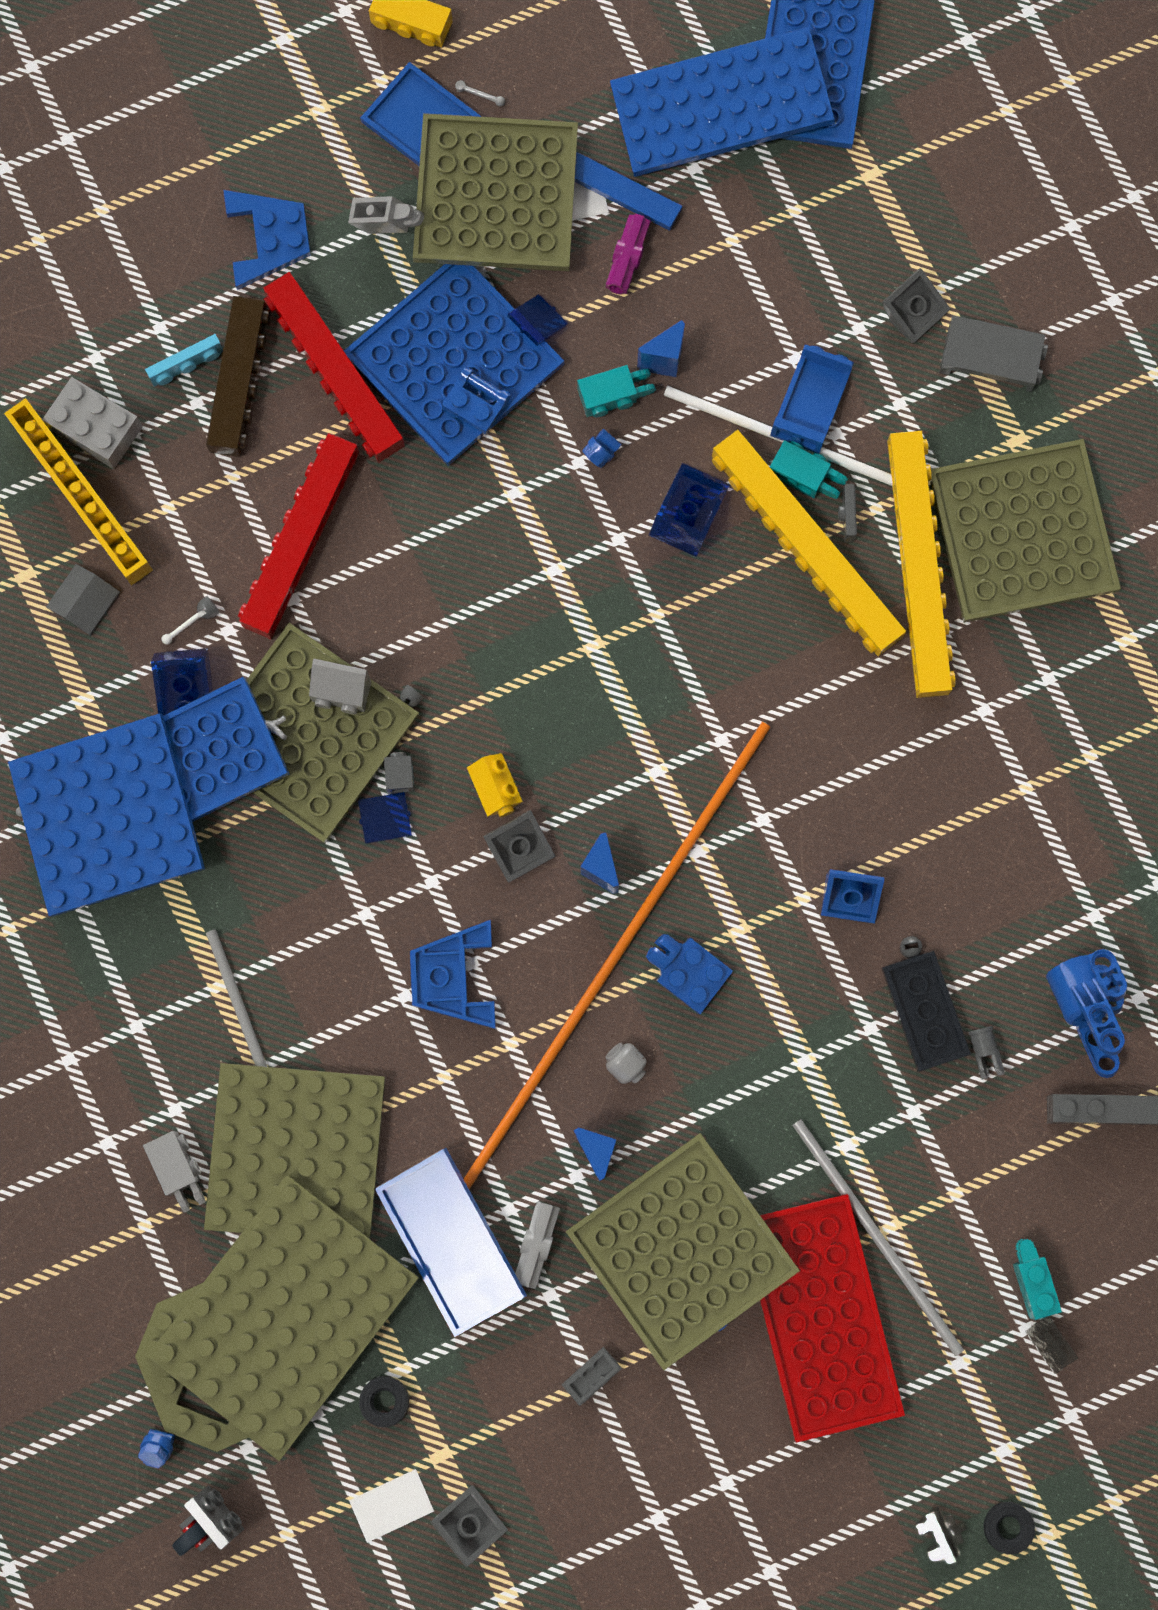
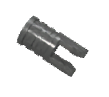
(984, 1045)

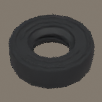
(367, 1407)
(1026, 1532)

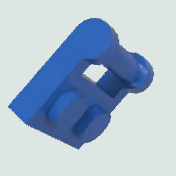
(471, 407)

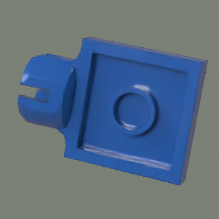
(688, 971)

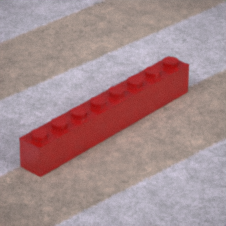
(334, 368)
(299, 535)

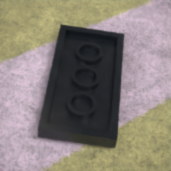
(925, 1011)

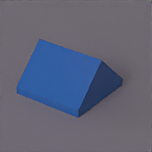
(663, 352)
(599, 865)
(851, 896)
(597, 1150)

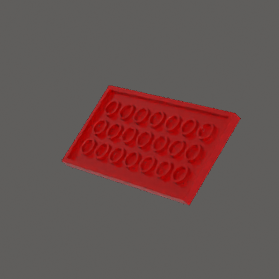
(828, 1325)

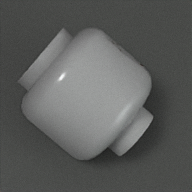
(626, 1063)

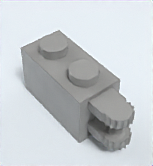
(383, 215)
(174, 1167)

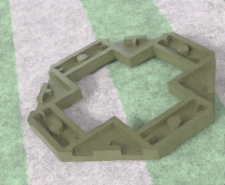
(167, 1390)

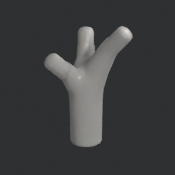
(273, 727)

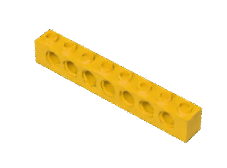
(78, 491)

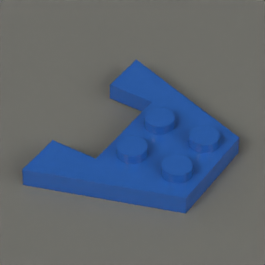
(278, 232)
(440, 976)

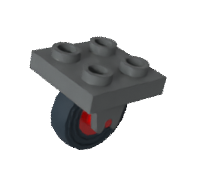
(208, 1523)

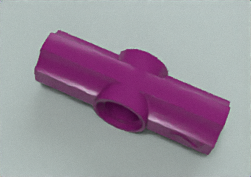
(627, 254)

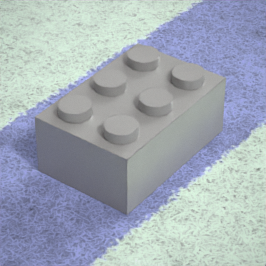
(92, 423)

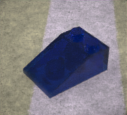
(689, 509)
(180, 678)

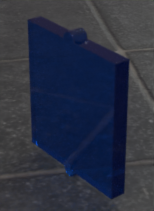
(537, 320)
(385, 818)

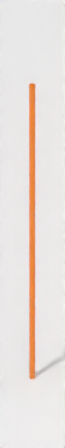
(615, 955)

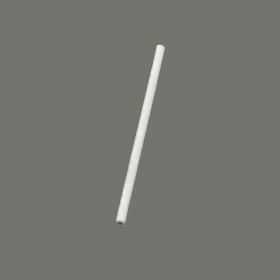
(766, 430)

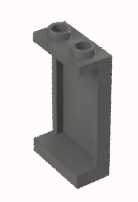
(993, 352)

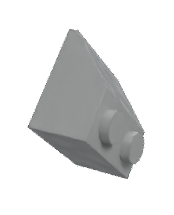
(339, 686)

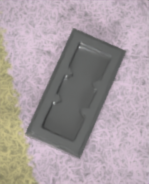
(847, 513)
(591, 1376)

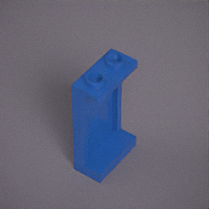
(812, 398)

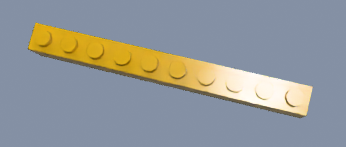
(807, 543)
(920, 565)

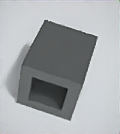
(399, 773)

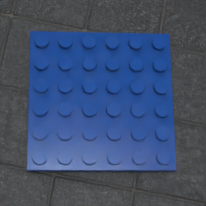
(429, 340)
(106, 815)

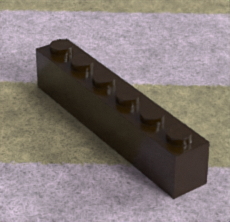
(237, 376)

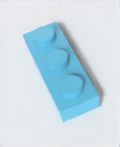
(184, 361)

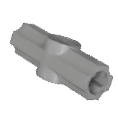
(536, 1244)

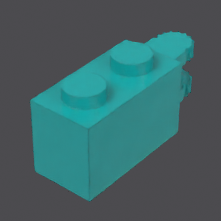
(612, 390)
(805, 471)
(1035, 1282)

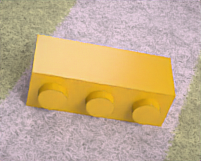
(413, 19)

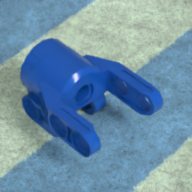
(1085, 1001)

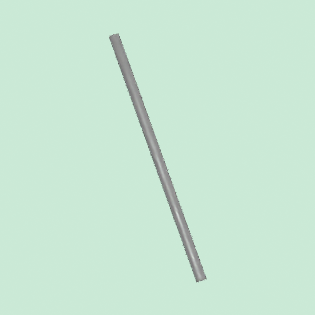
(235, 998)
(878, 1238)

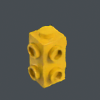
(494, 785)

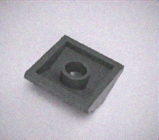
(915, 306)
(83, 599)
(519, 846)
(469, 1526)

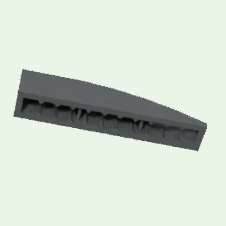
(1102, 1109)

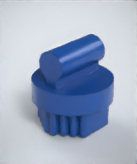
(601, 448)
(156, 1448)

